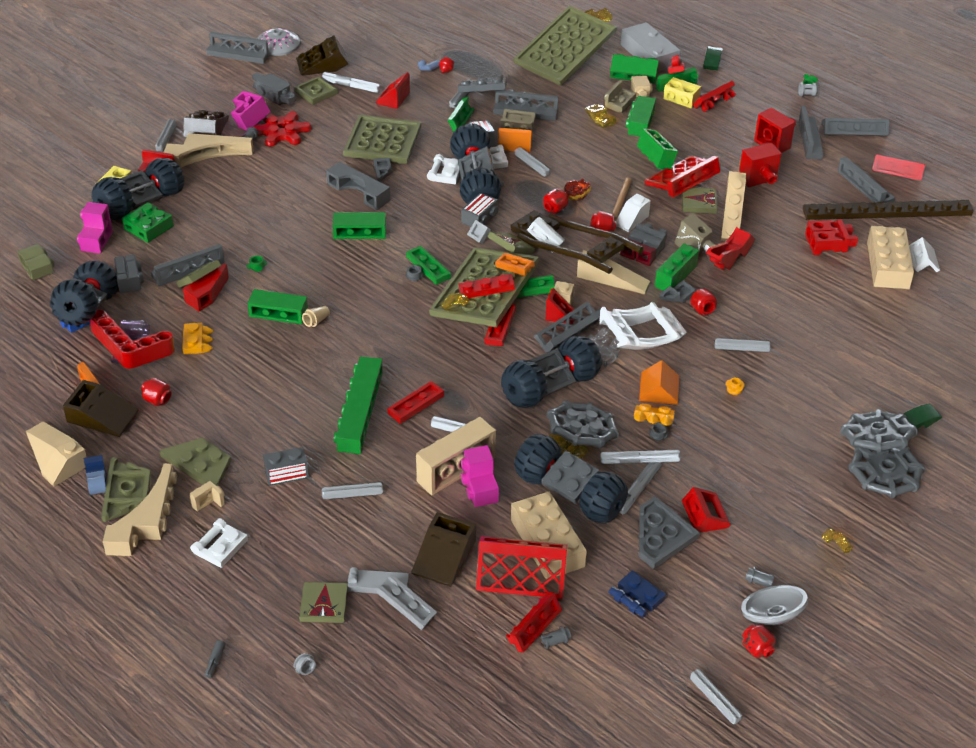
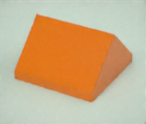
(515, 138)
(659, 384)

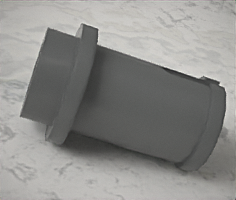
(251, 133)
(759, 577)
(556, 637)

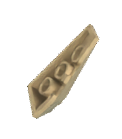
(619, 277)
(56, 453)

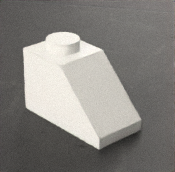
(633, 212)

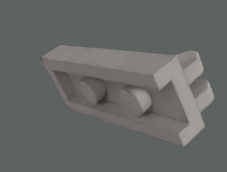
(369, 581)
(406, 602)

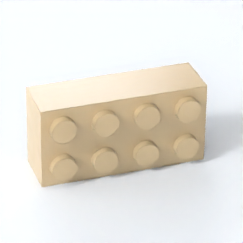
(890, 257)
(441, 461)
(543, 521)

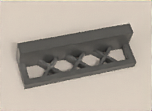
(239, 51)
(542, 110)
(852, 126)
(810, 135)
(863, 181)
(185, 265)
(570, 330)

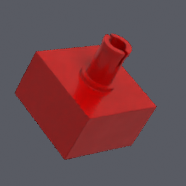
(775, 129)
(760, 164)

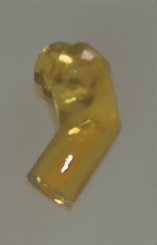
(454, 298)
(839, 538)

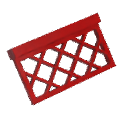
(685, 175)
(521, 548)

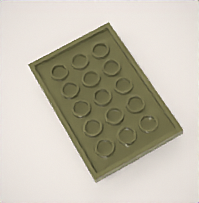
(565, 45)
(484, 309)

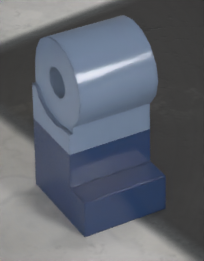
(95, 474)

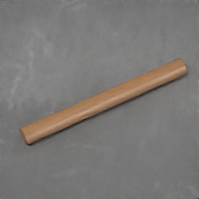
(621, 198)

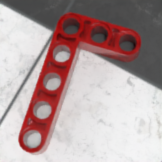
(128, 352)

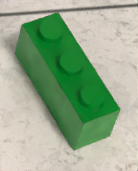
(625, 67)
(640, 115)
(657, 148)
(359, 225)
(676, 267)
(277, 306)

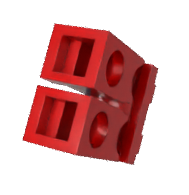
(830, 236)

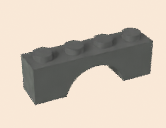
(344, 177)

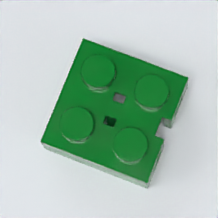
(140, 222)

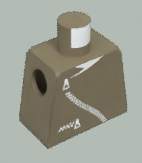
(694, 233)

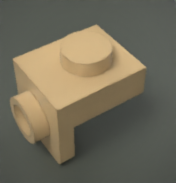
(205, 495)

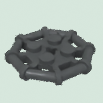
(584, 422)
(878, 430)
(885, 476)

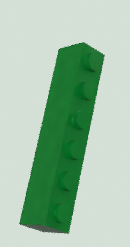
(359, 405)

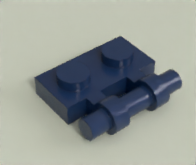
(641, 591)

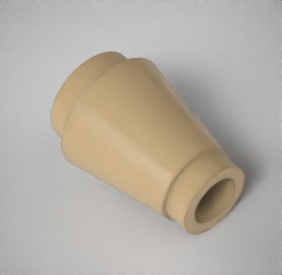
(315, 316)

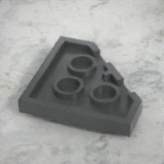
(498, 82)
(662, 533)

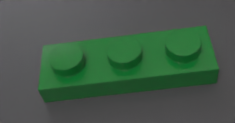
(429, 265)

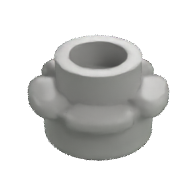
(304, 664)

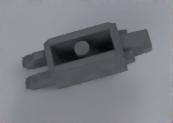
(273, 88)

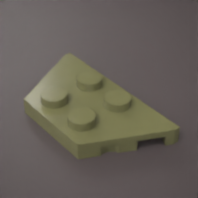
(198, 460)
(125, 489)

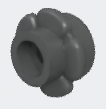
(414, 273)
(658, 432)

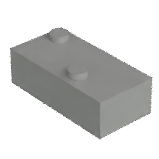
(647, 42)

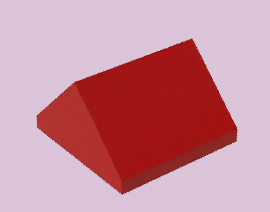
(396, 92)

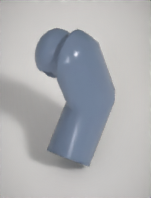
(428, 67)

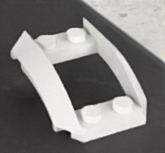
(620, 320)

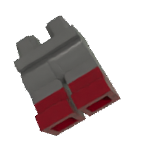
(650, 239)

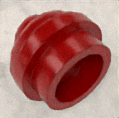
(446, 64)

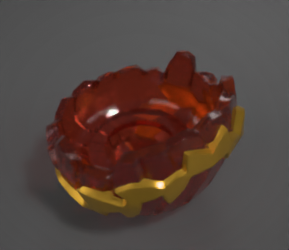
(577, 189)

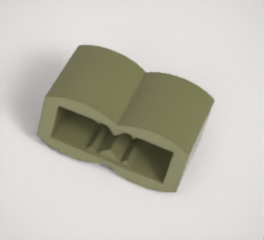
(36, 261)

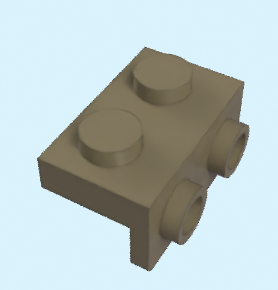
(618, 98)
(518, 119)

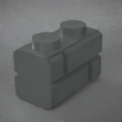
(128, 273)

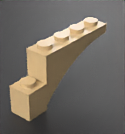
(202, 147)
(733, 203)
(144, 521)

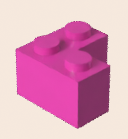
(249, 110)
(96, 227)
(479, 476)

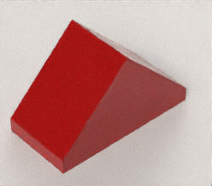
(557, 307)

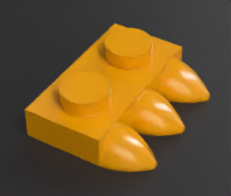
(196, 338)
(654, 415)

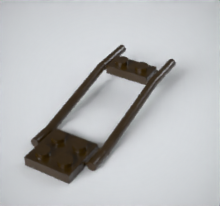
(594, 257)

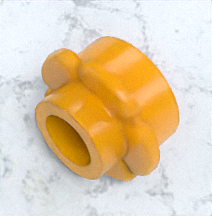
(735, 386)

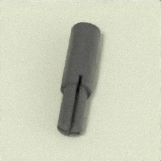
(214, 658)

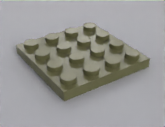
(382, 138)

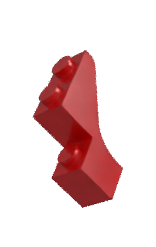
(726, 253)

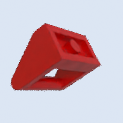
(699, 513)

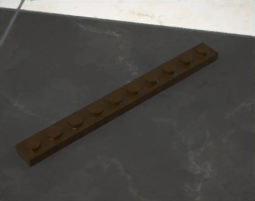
(887, 209)

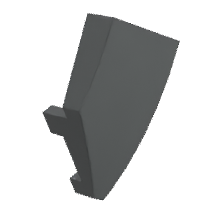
(382, 168)
(680, 293)

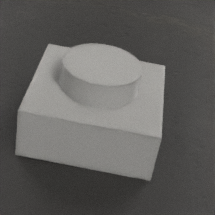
(479, 231)

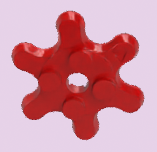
(289, 132)

